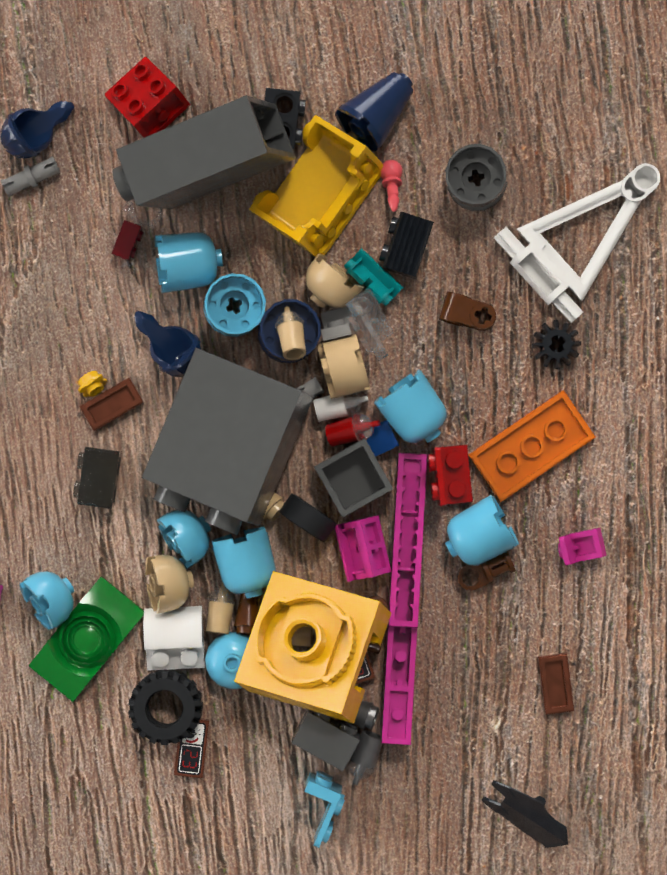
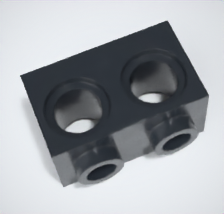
(291, 118)

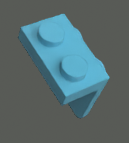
(324, 788)

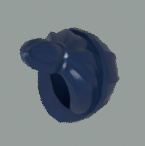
(31, 131)
(169, 346)

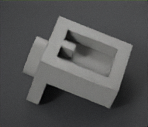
(336, 324)

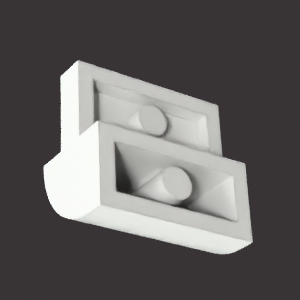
(174, 638)

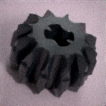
(565, 347)

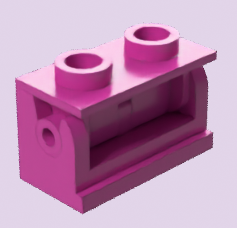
(362, 548)

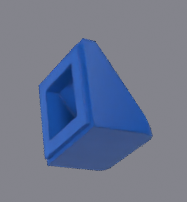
(382, 439)

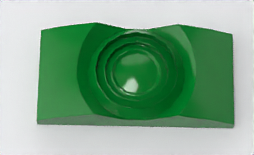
(87, 638)

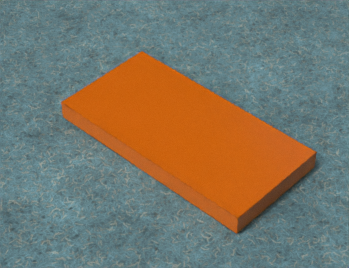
(531, 446)

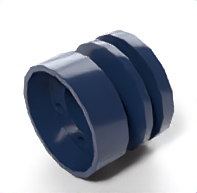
(269, 337)

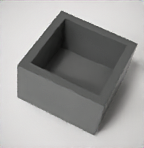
(353, 477)
(327, 738)

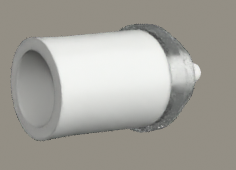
(338, 407)

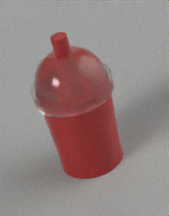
(350, 430)

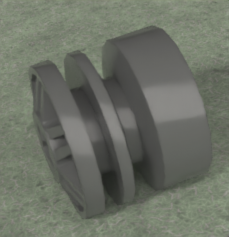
(476, 160)

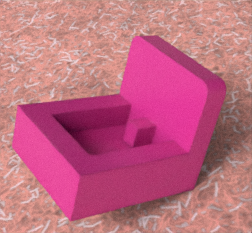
(581, 546)

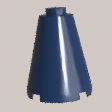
(376, 110)

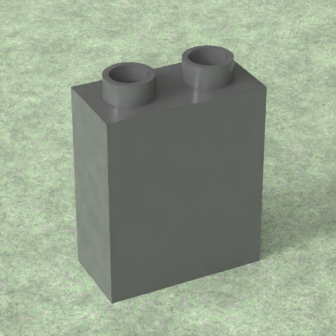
(203, 154)
(226, 441)

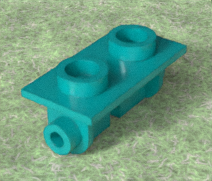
(373, 276)

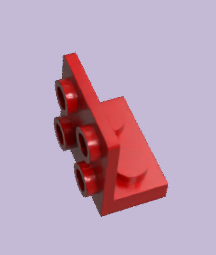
(147, 98)
(451, 475)

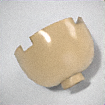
(330, 283)
(168, 582)

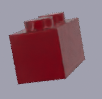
(127, 240)

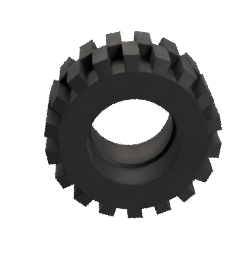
(147, 724)

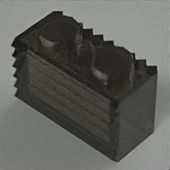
(98, 477)

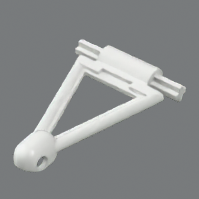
(547, 269)

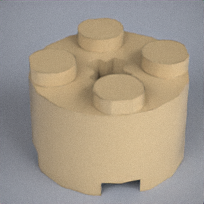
(343, 366)

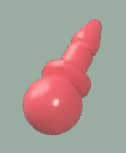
(391, 177)

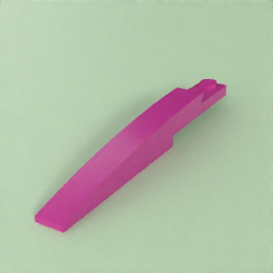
(404, 599)

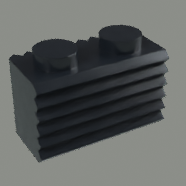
(406, 245)

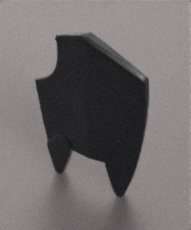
(528, 815)

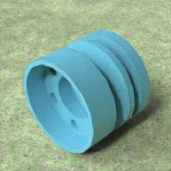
(238, 288)

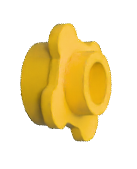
(91, 384)

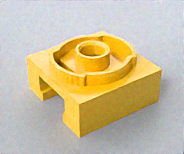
(325, 674)

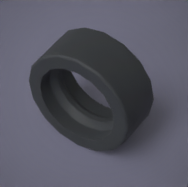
(307, 517)

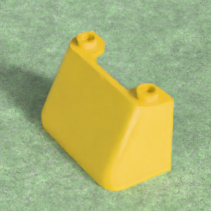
(321, 188)

